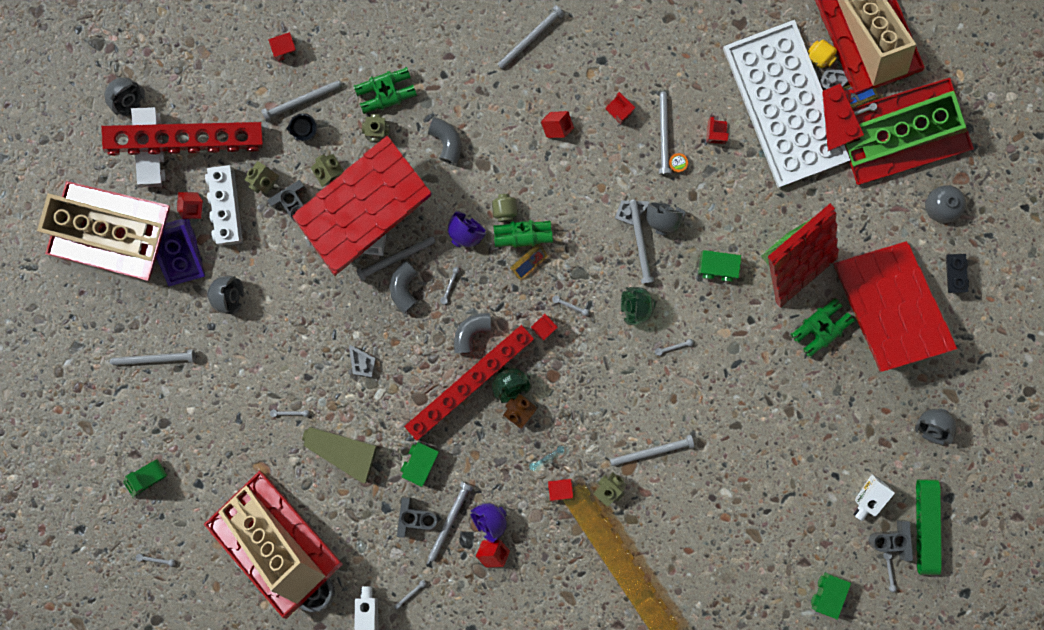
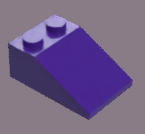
(179, 253)

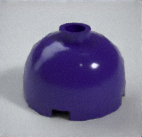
(465, 231)
(489, 520)

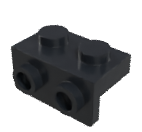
(957, 273)

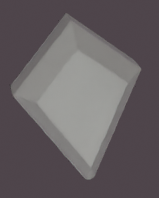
(832, 77)
(624, 211)
(361, 362)

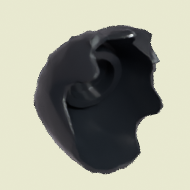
(303, 127)

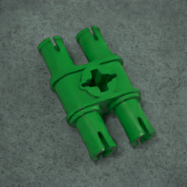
(376, 84)
(522, 234)
(832, 329)

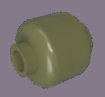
(504, 208)

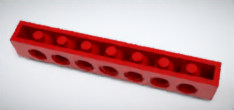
(112, 133)
(469, 382)

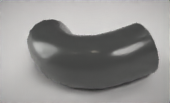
(450, 139)
(400, 287)
(468, 329)

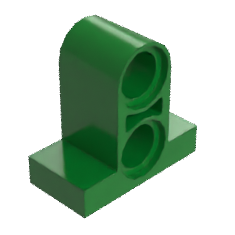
(144, 478)

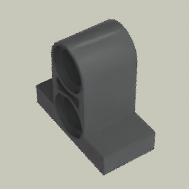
(280, 198)
(419, 518)
(889, 538)

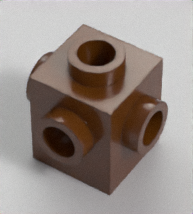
(519, 411)

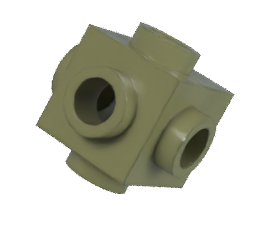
(380, 133)
(327, 169)
(261, 178)
(610, 489)

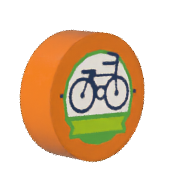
(678, 162)

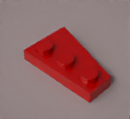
(840, 120)

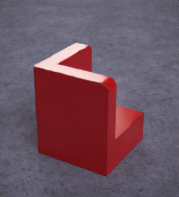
(282, 45)
(620, 108)
(557, 124)
(716, 131)
(189, 205)
(544, 327)
(560, 490)
(493, 553)

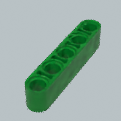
(928, 526)

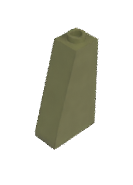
(344, 452)

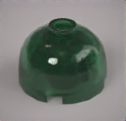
(637, 305)
(510, 384)

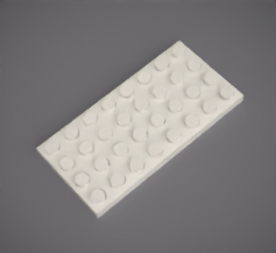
(784, 102)

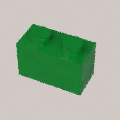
(719, 265)
(419, 464)
(830, 595)

